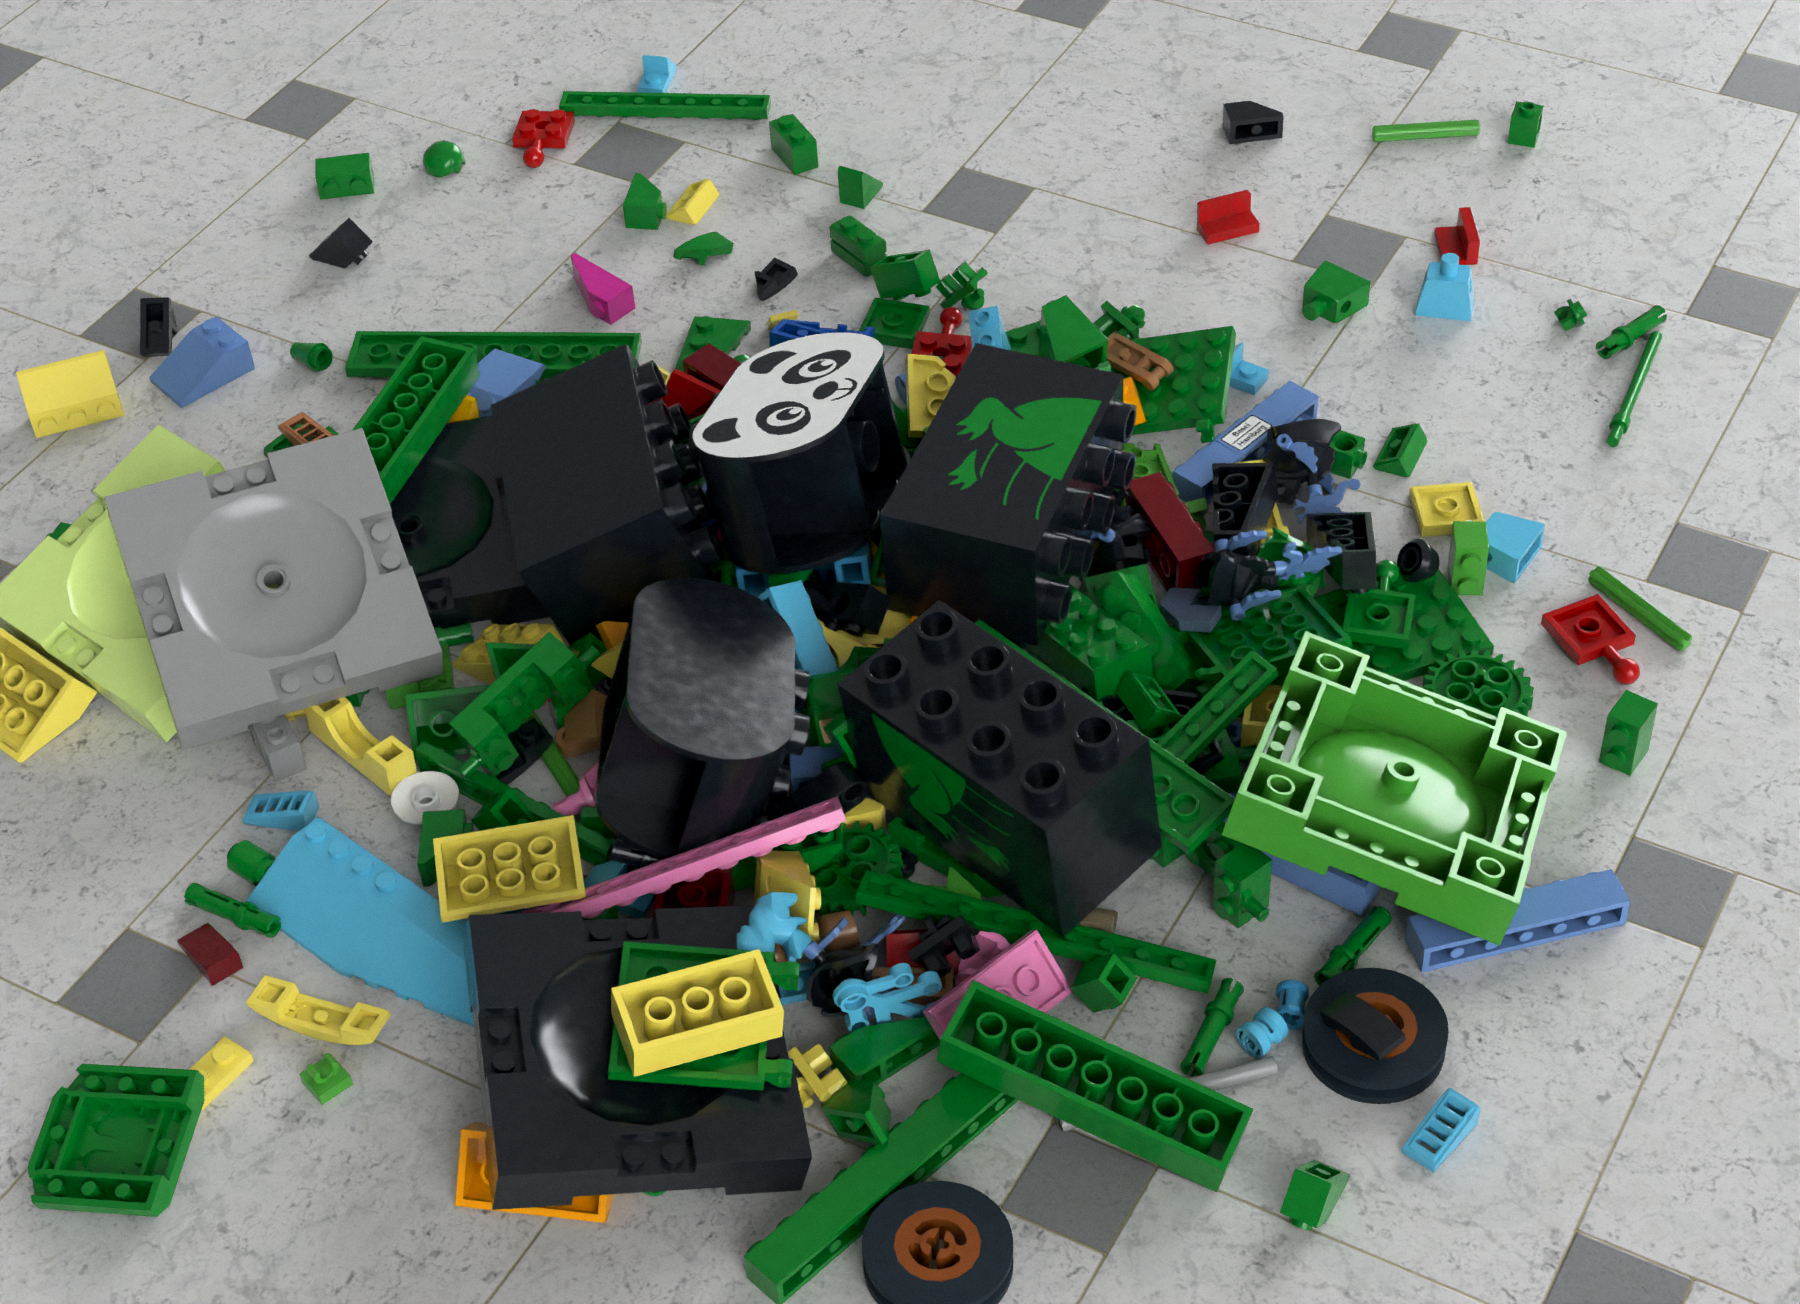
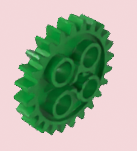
(1481, 682)
(842, 875)

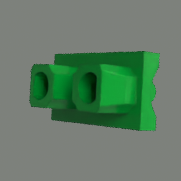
(966, 289)
(1124, 322)

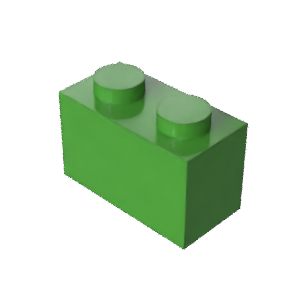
(1468, 557)

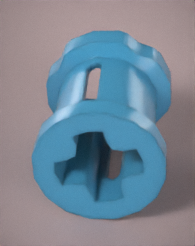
(1292, 1002)

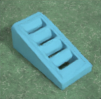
(299, 812)
(1456, 1111)

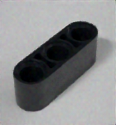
(836, 781)

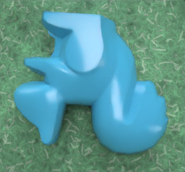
(772, 924)

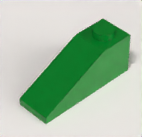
(882, 1049)

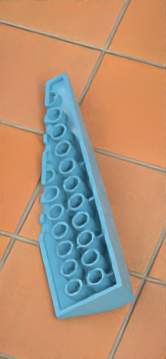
(366, 920)

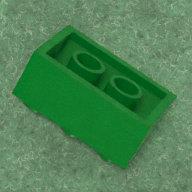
(431, 713)

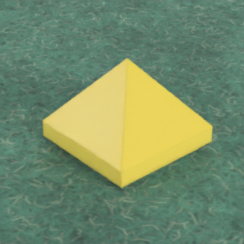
(776, 319)

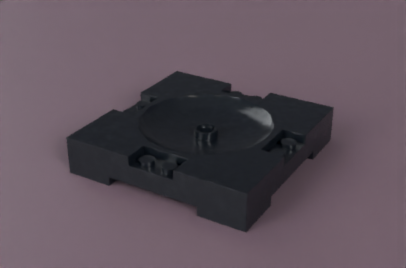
(460, 531)
(544, 1064)

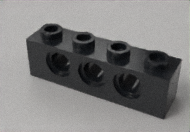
(855, 606)

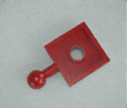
(542, 130)
(952, 346)
(1583, 646)

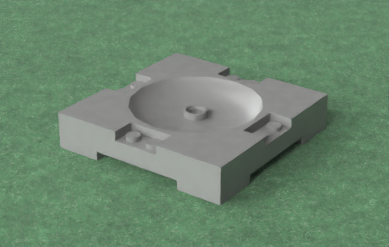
(249, 652)

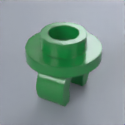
(1571, 314)

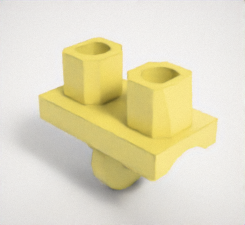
(810, 1065)

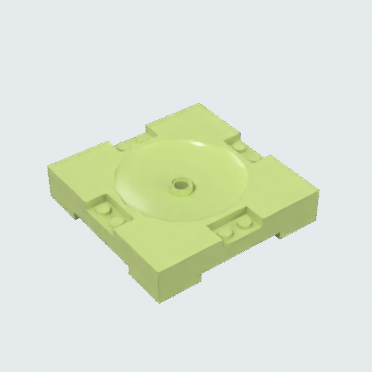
(77, 598)

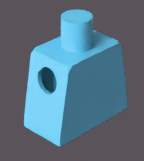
(1447, 290)
(1512, 544)

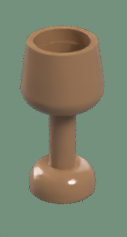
(845, 940)

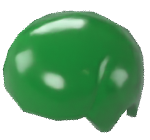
(443, 158)

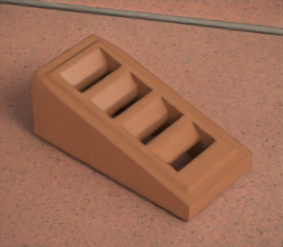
(308, 423)

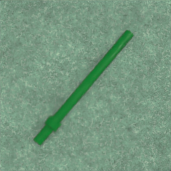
(1621, 421)

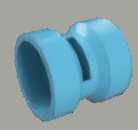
(1264, 1030)

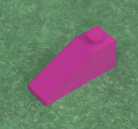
(603, 292)

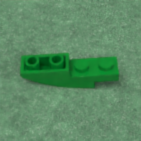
(815, 850)

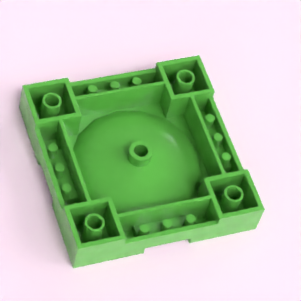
(1398, 789)

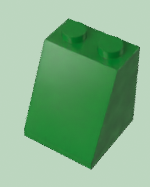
(1070, 335)

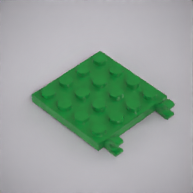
(1195, 389)
(1267, 629)
(733, 1069)

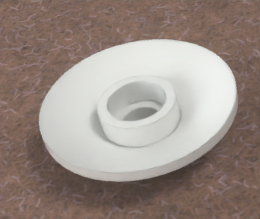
(424, 793)

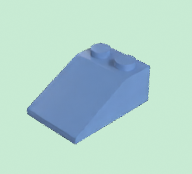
(203, 362)
(501, 377)

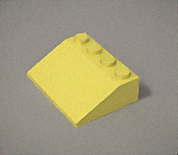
(35, 698)
(508, 868)

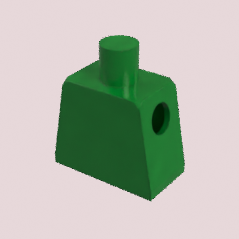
(1334, 293)

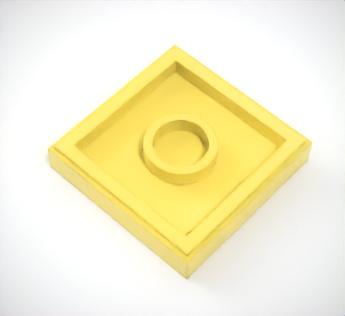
(1442, 504)

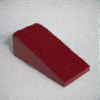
(211, 953)

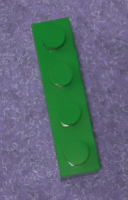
(1132, 606)

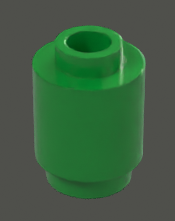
(249, 861)

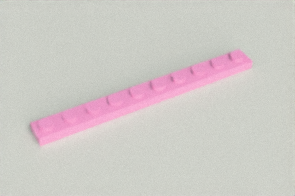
(695, 862)

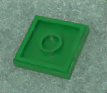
(896, 321)

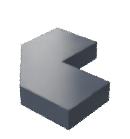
(1183, 609)

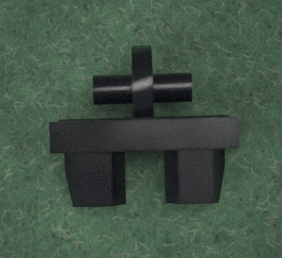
(943, 938)

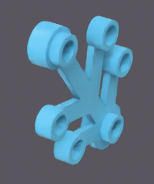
(855, 994)

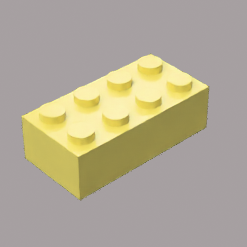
(696, 1012)

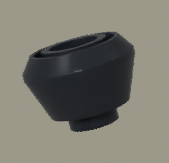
(1417, 561)

